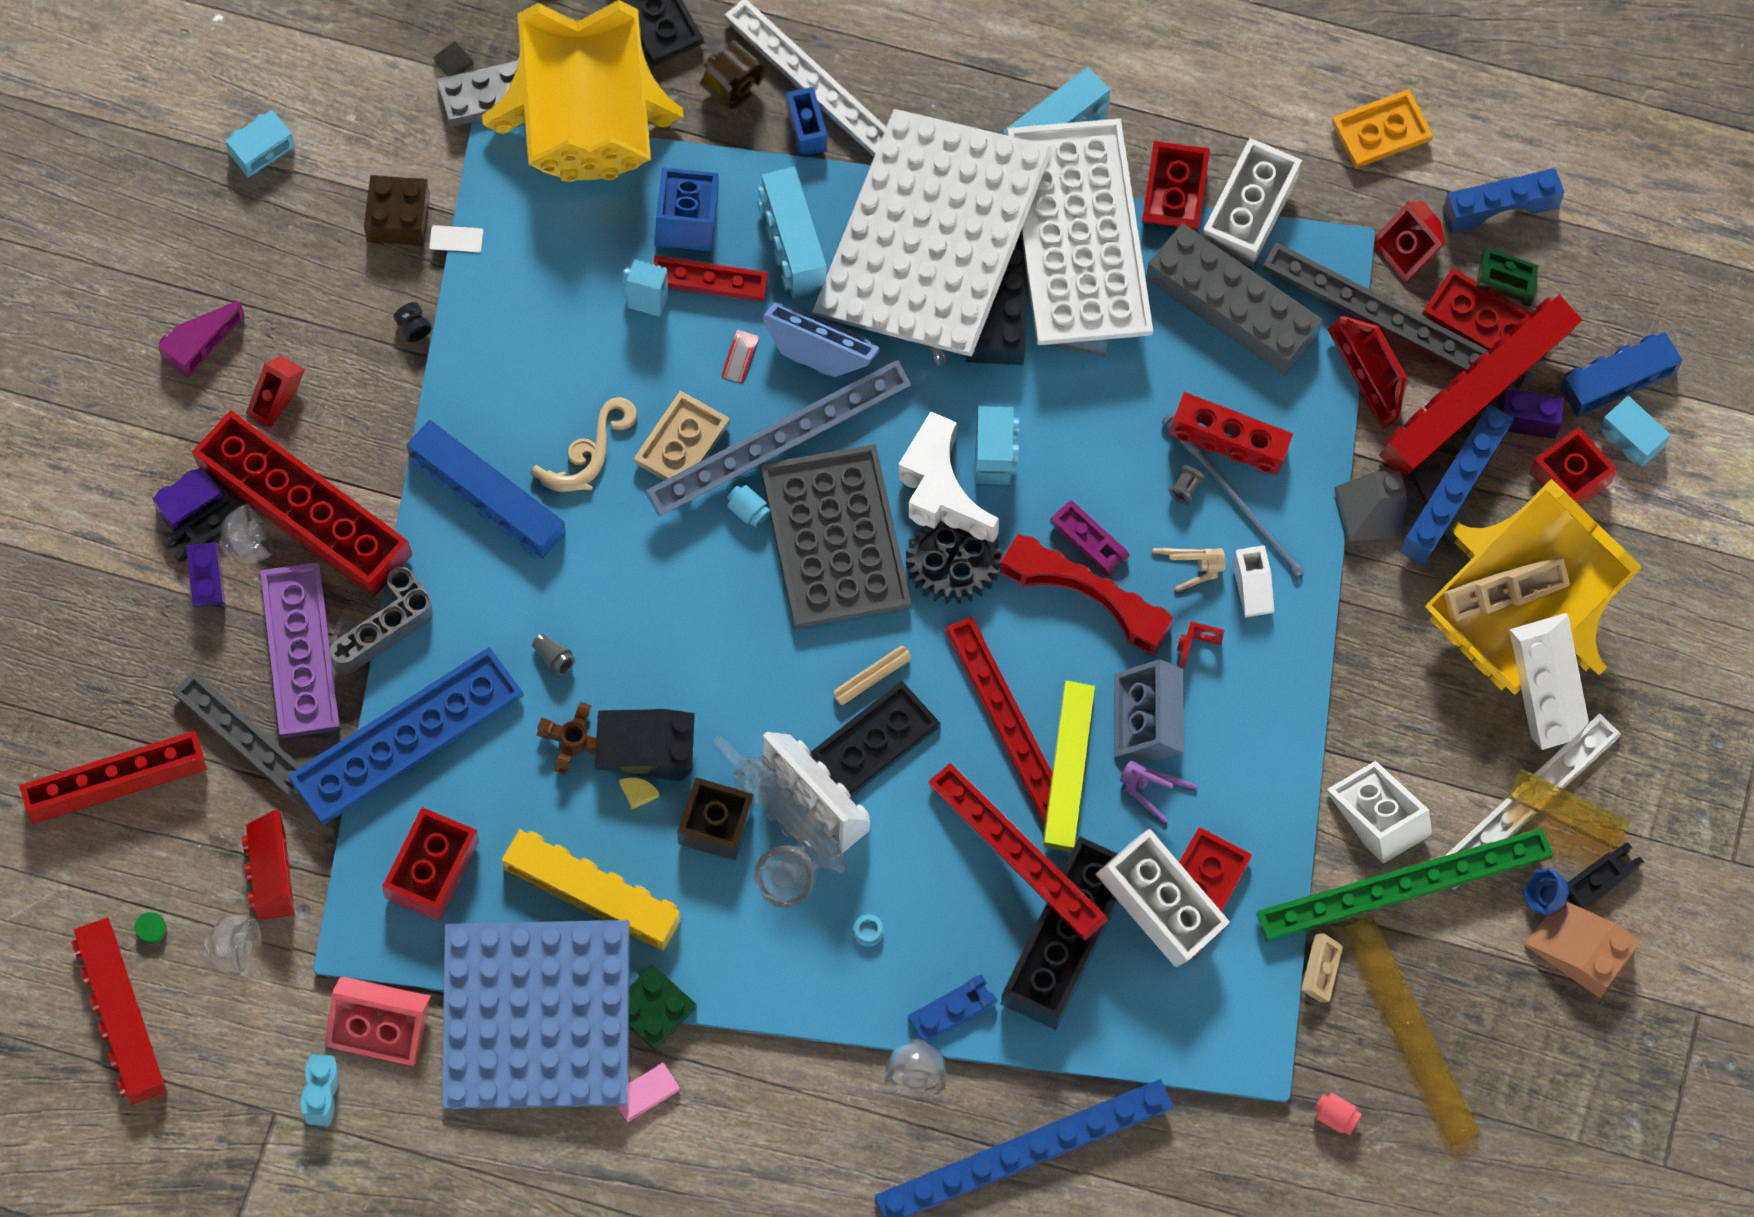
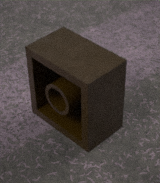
(396, 210)
(715, 819)

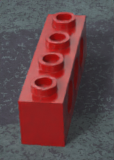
(1223, 421)

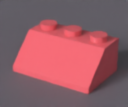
(376, 1021)

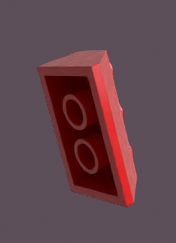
(268, 867)

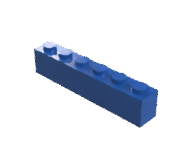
(1456, 485)
(485, 489)

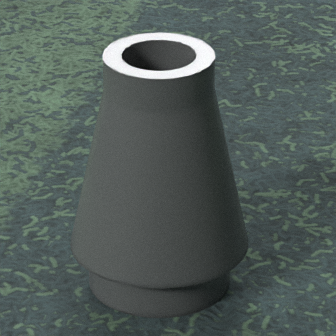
(554, 655)

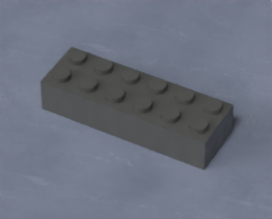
(1233, 299)

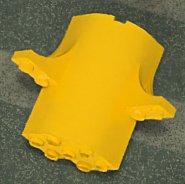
(583, 94)
(1540, 531)

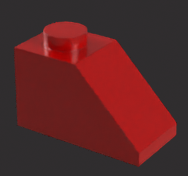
(274, 390)

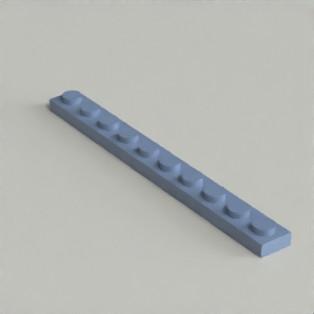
(777, 438)

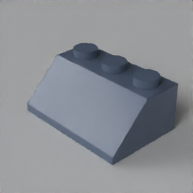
(1149, 711)

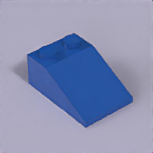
(686, 209)

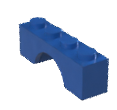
(1474, 205)

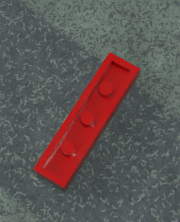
(714, 278)

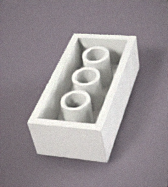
(1252, 201)
(1162, 898)

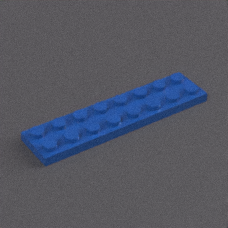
(405, 736)

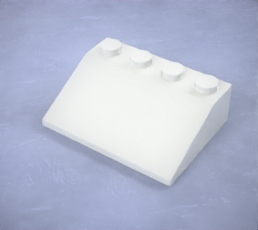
(816, 789)

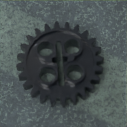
(928, 550)

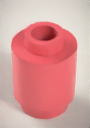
(1337, 1113)

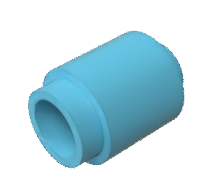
(748, 506)

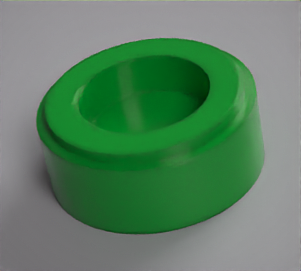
(150, 927)

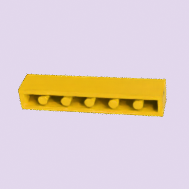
(590, 888)

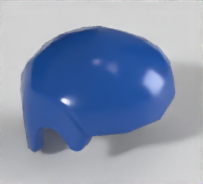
(1546, 891)

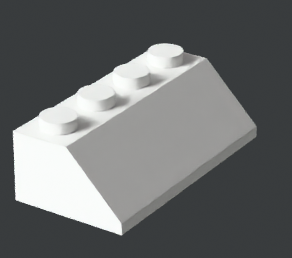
(1550, 680)

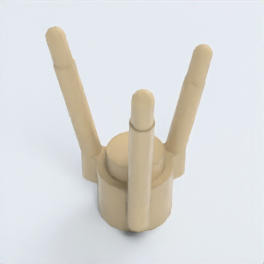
(1209, 560)

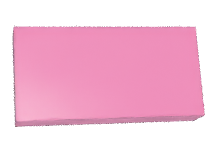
(649, 1091)

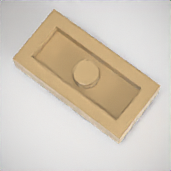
(1322, 968)

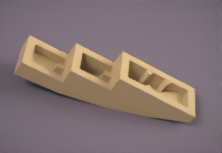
(1507, 588)

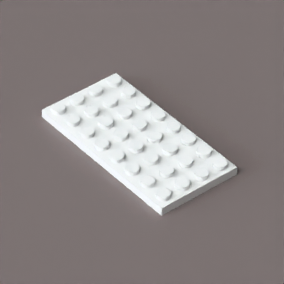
(1084, 237)

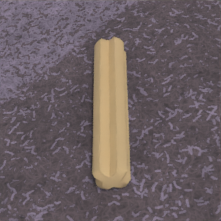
(872, 675)

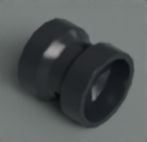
(412, 321)

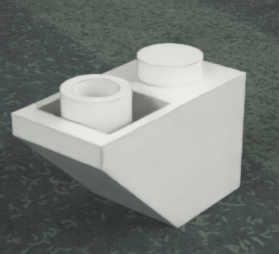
(1254, 581)

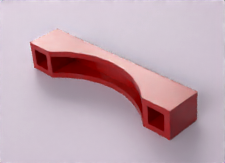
(1035, 565)

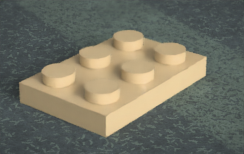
(681, 437)

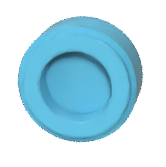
(868, 930)

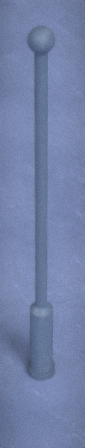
(1195, 450)

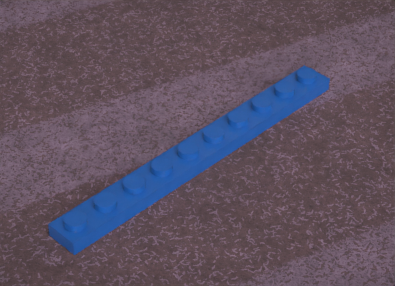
(1025, 1151)

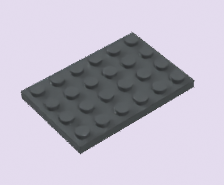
(835, 536)

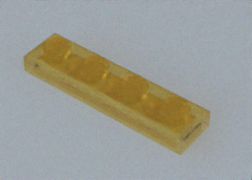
(1568, 809)

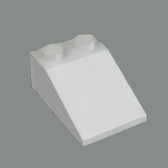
(1381, 811)

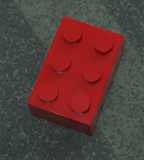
(430, 864)

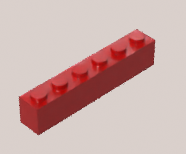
(113, 777)
(119, 1010)

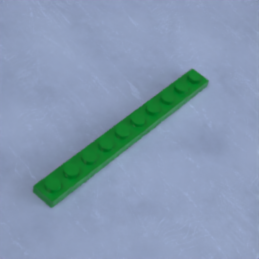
(1404, 884)

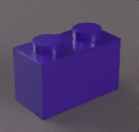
(1533, 413)
(186, 498)
(205, 575)

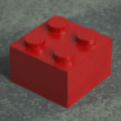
(1575, 467)

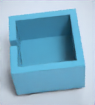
(996, 445)

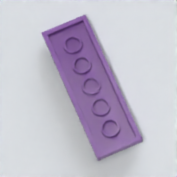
(300, 650)

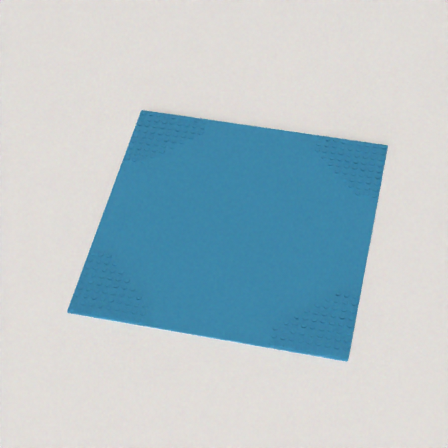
(701, 623)

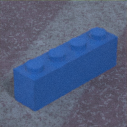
(1621, 373)

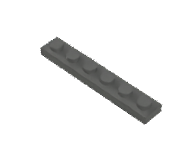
(239, 734)

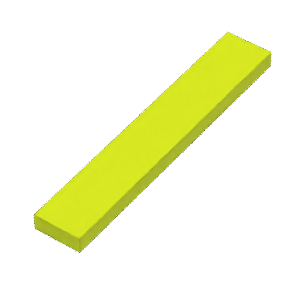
(1068, 766)

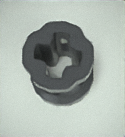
(1186, 484)

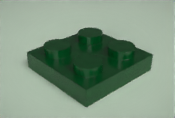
(657, 1007)

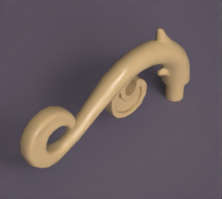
(582, 446)

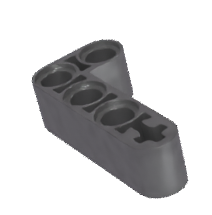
(377, 625)

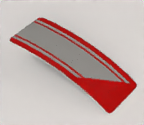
(739, 356)

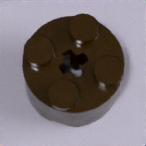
(732, 75)

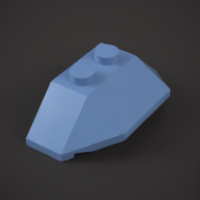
(818, 341)

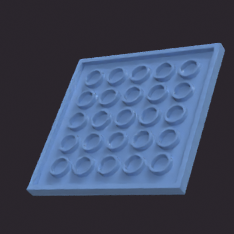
(536, 1014)

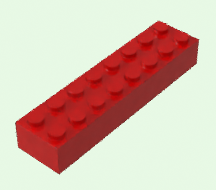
(1485, 382)
(302, 503)

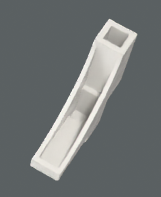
(938, 494)

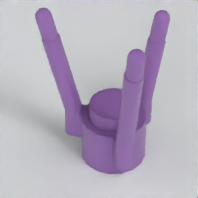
(1138, 776)

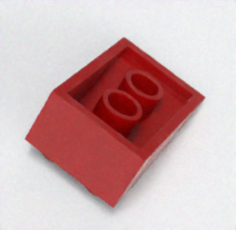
(1176, 185)

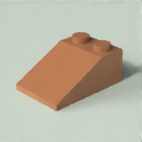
(1583, 946)

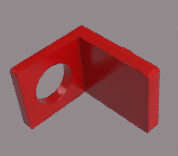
(1195, 631)

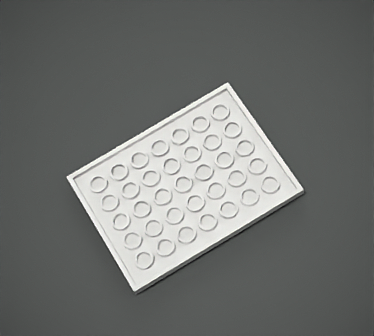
(932, 232)

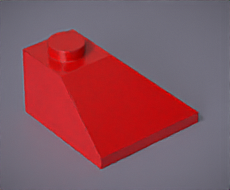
(1410, 239)

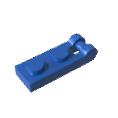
(951, 1009)

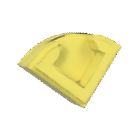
(638, 791)

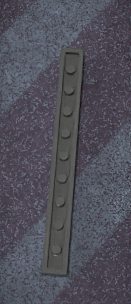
(1377, 310)

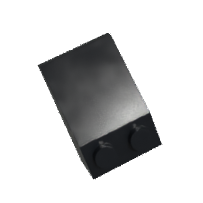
(645, 742)

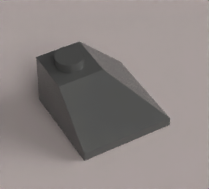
(1373, 506)

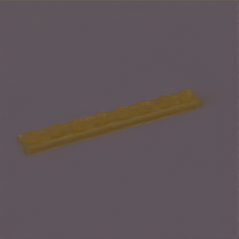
(1412, 1031)

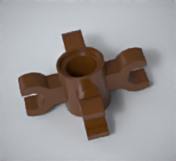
(549, 730)

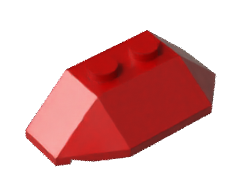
(1372, 366)

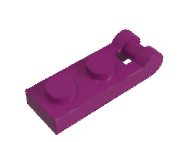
(1089, 537)

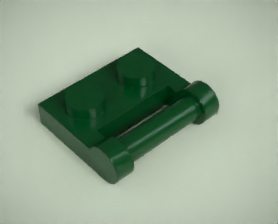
(1509, 270)

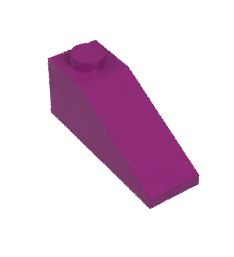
(197, 338)

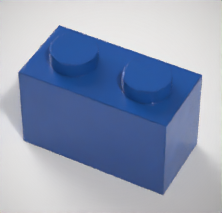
(806, 121)

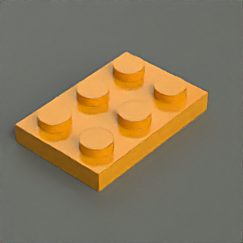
(1382, 128)

